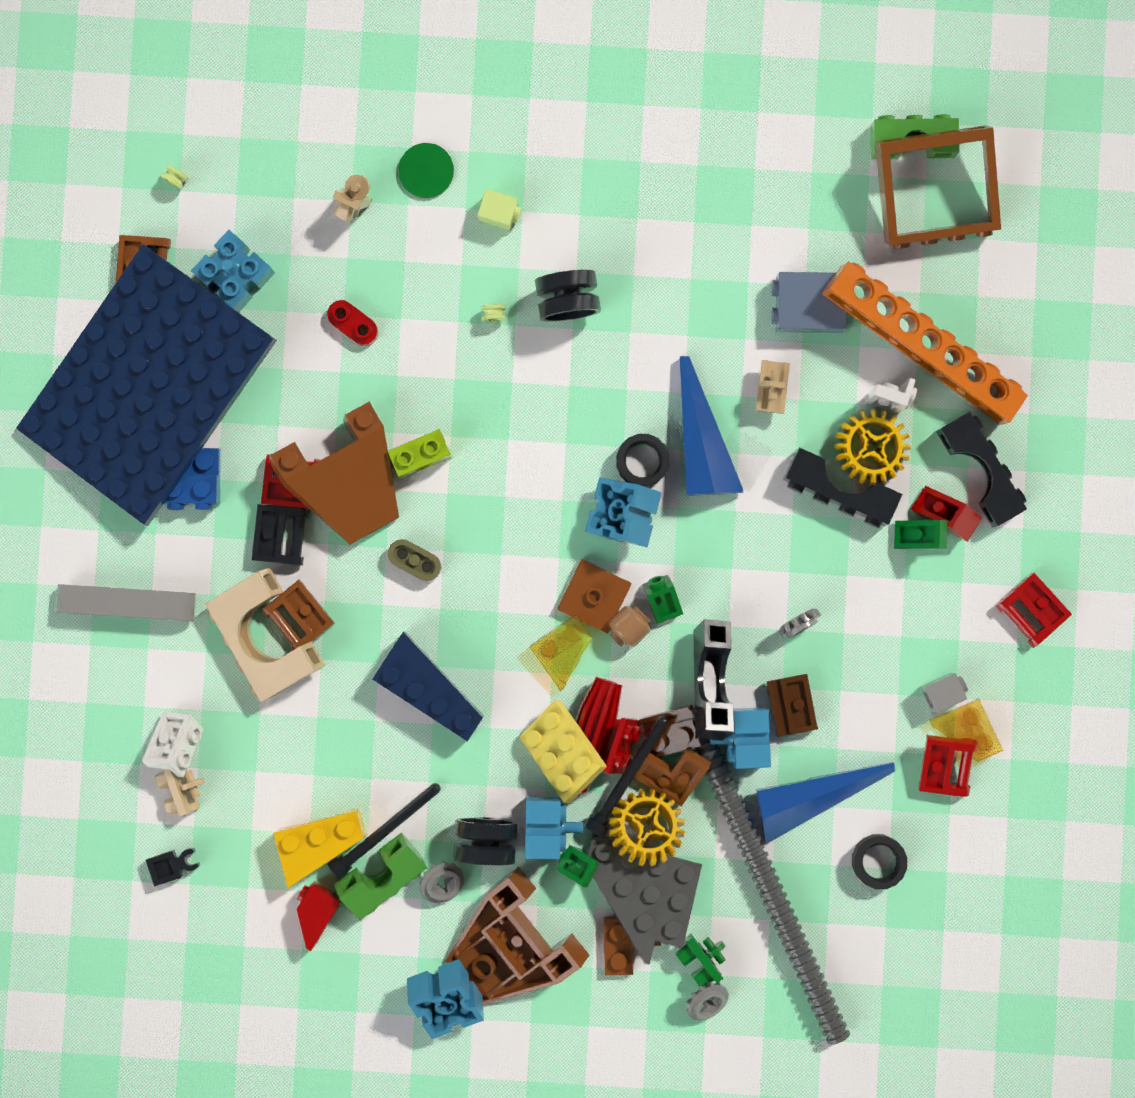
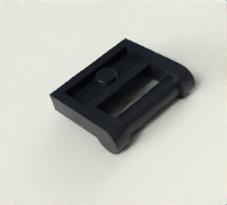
(270, 534)

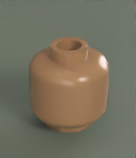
(629, 626)

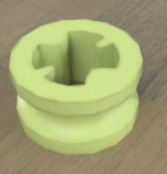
(174, 177)
(493, 313)

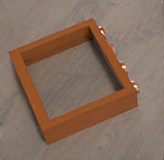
(931, 140)

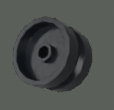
(567, 295)
(485, 838)

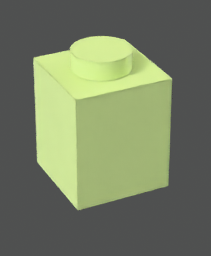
(499, 210)

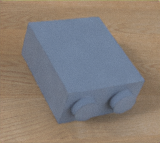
(803, 306)

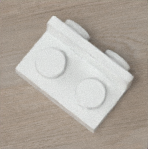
(890, 399)
(173, 743)

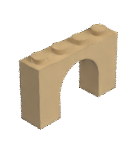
(233, 614)

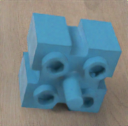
(233, 271)
(623, 512)
(750, 740)
(547, 827)
(445, 999)

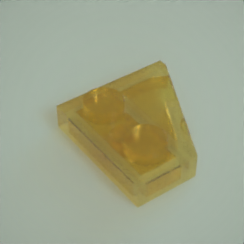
(562, 649)
(970, 722)

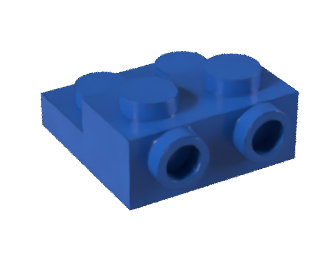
(199, 484)

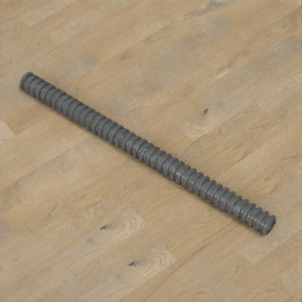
(774, 896)

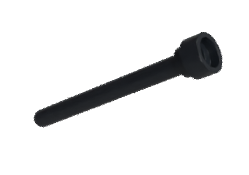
(599, 821)
(343, 864)

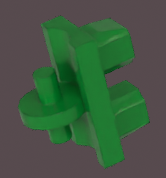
(693, 950)

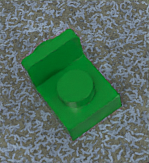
(662, 598)
(577, 866)

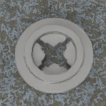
(799, 623)
(453, 883)
(700, 1007)

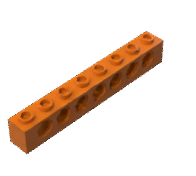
(887, 326)

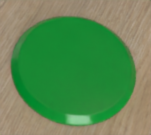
(426, 170)

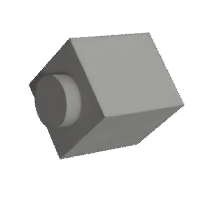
(944, 692)

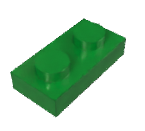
(920, 534)

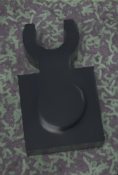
(168, 866)

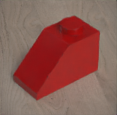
(938, 506)
(315, 911)

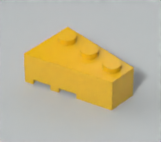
(316, 842)

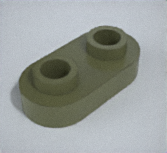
(414, 561)

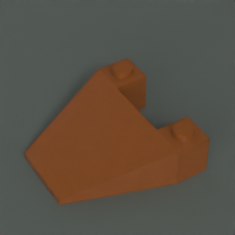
(350, 487)
(506, 950)

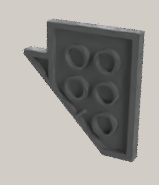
(647, 899)

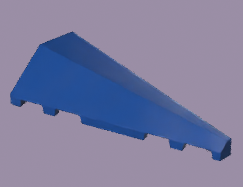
(706, 456)
(794, 803)

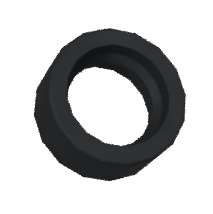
(649, 440)
(879, 883)

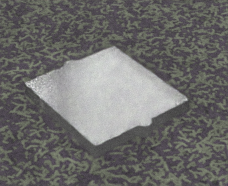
(748, 456)

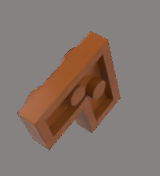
(674, 781)
(617, 948)

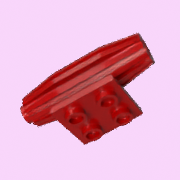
(606, 733)

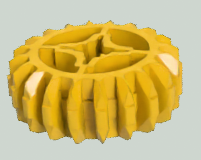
(880, 457)
(635, 849)

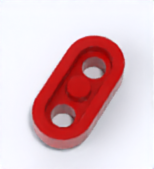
(352, 322)

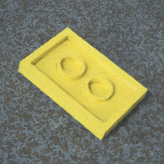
(562, 751)

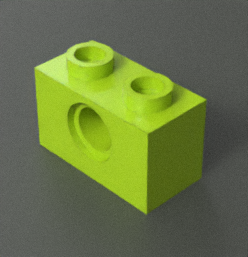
(419, 454)

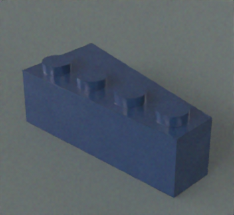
(425, 686)

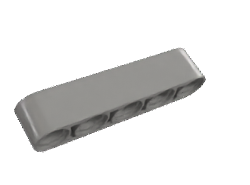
(125, 602)

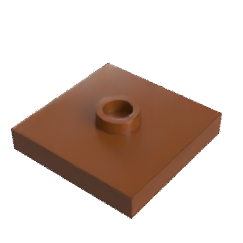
(594, 595)

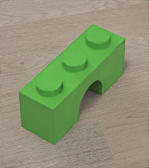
(889, 128)
(365, 893)

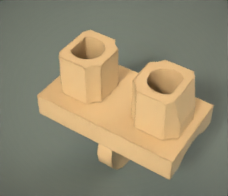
(352, 197)
(772, 386)
(183, 791)

